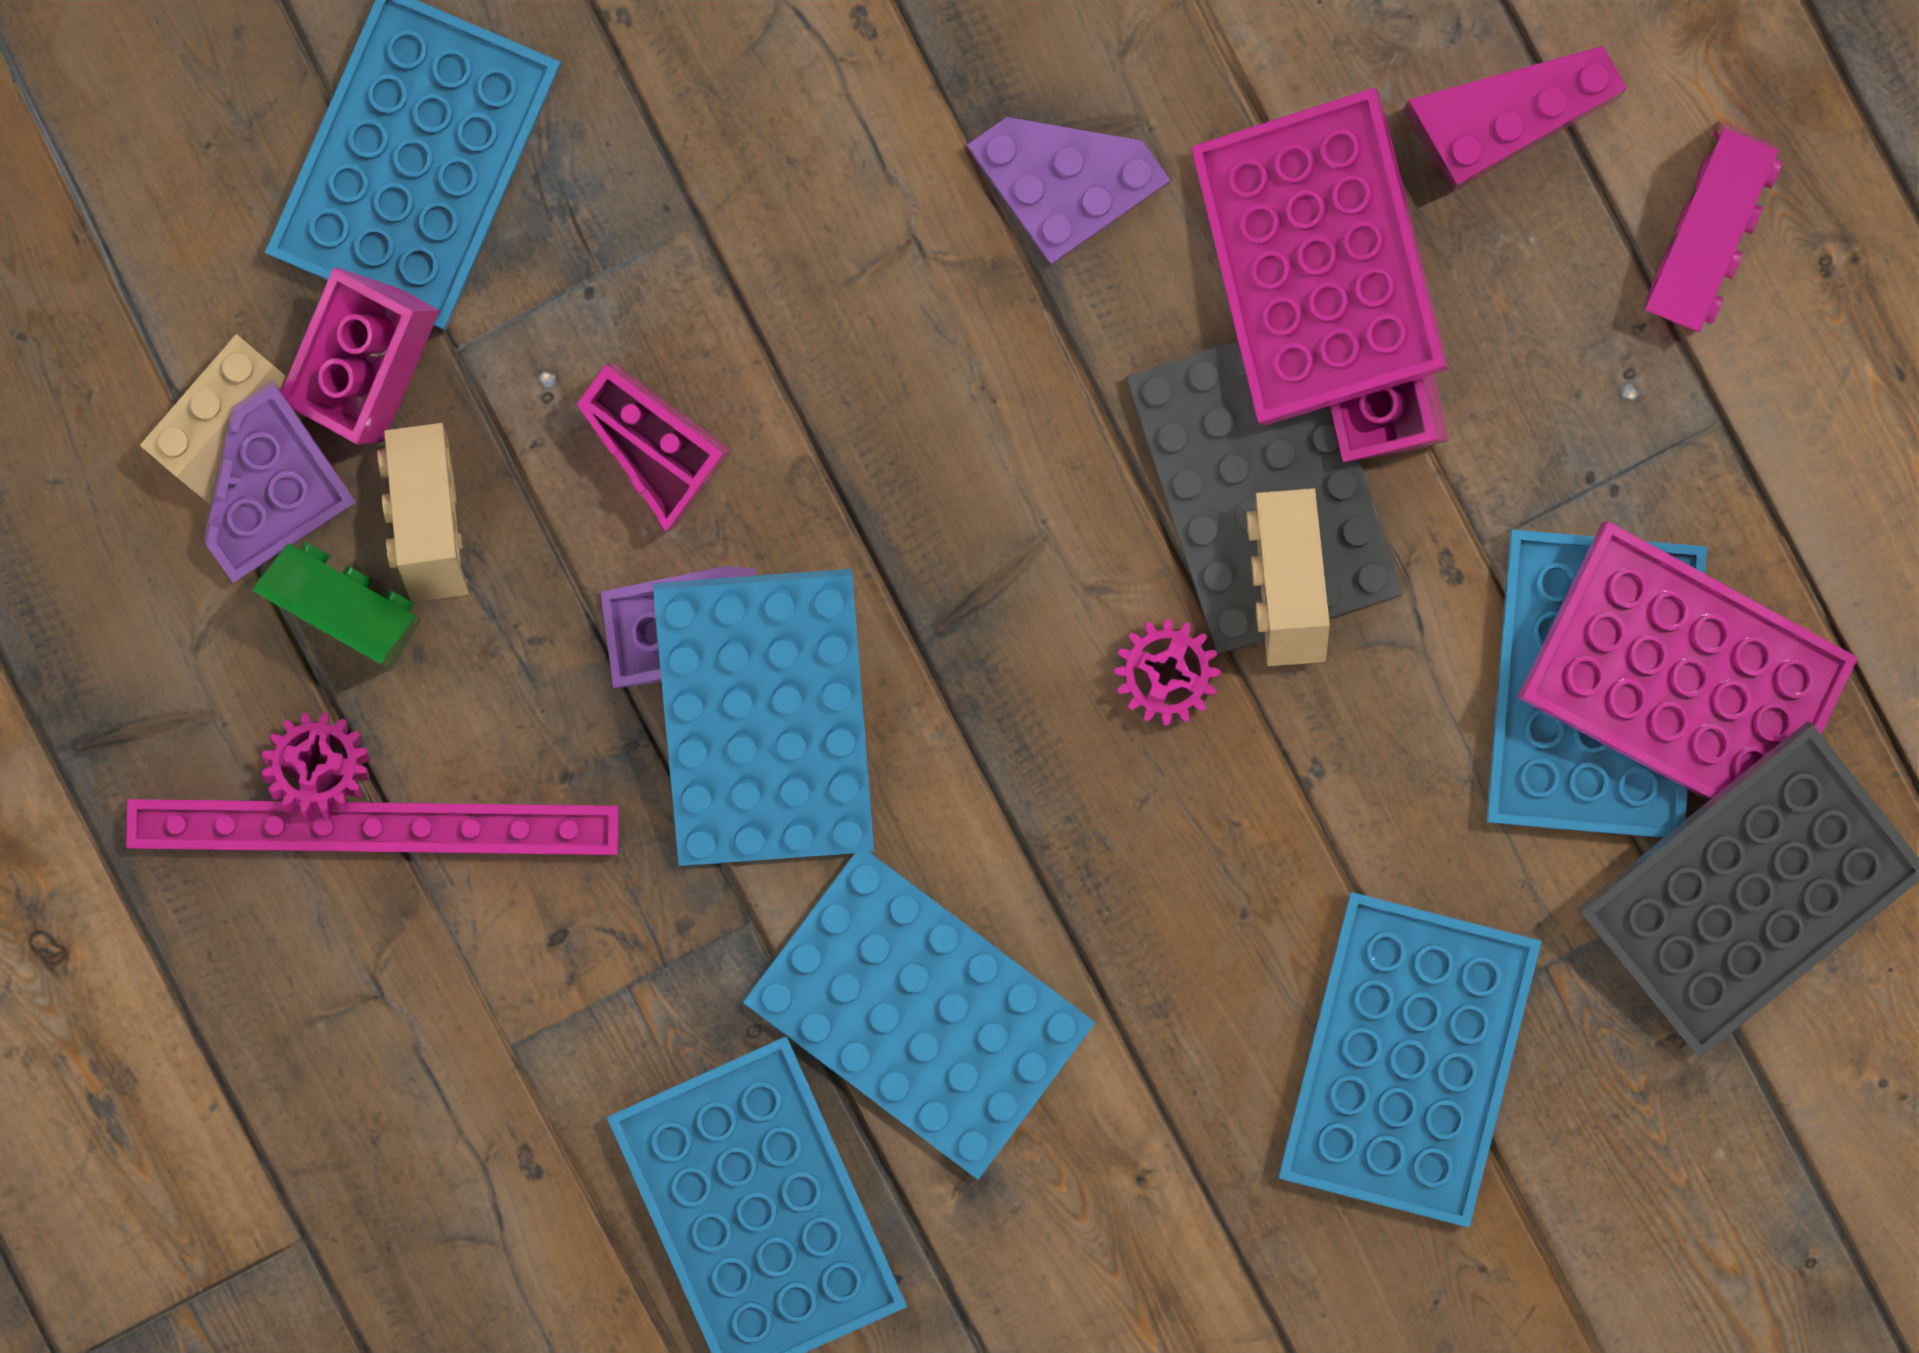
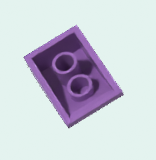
(633, 629)

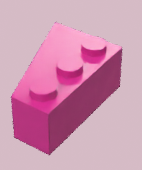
(653, 442)

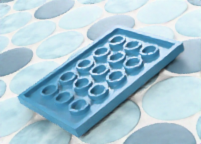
(414, 153)
(764, 716)
(1540, 766)
(919, 1012)
(1409, 1059)
(757, 1207)

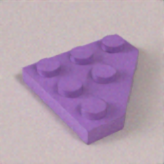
(1065, 179)
(269, 484)

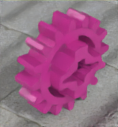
(1157, 694)
(334, 771)

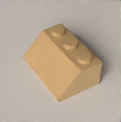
(195, 429)

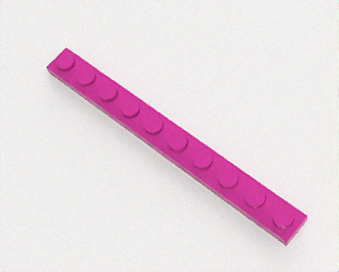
(374, 827)

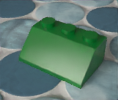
(339, 603)

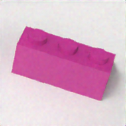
(358, 356)
(1390, 421)

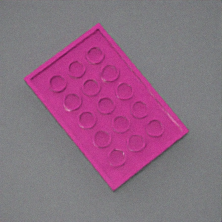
(1319, 257)
(1679, 666)

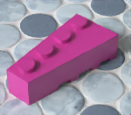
(1501, 116)
(1712, 227)

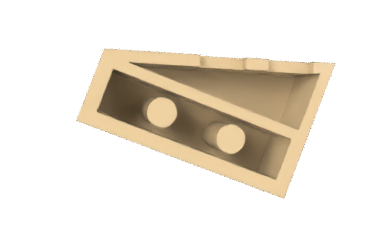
(422, 512)
(1290, 577)

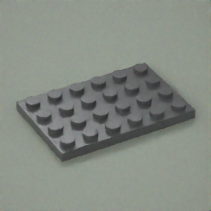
(1216, 460)
(1753, 889)

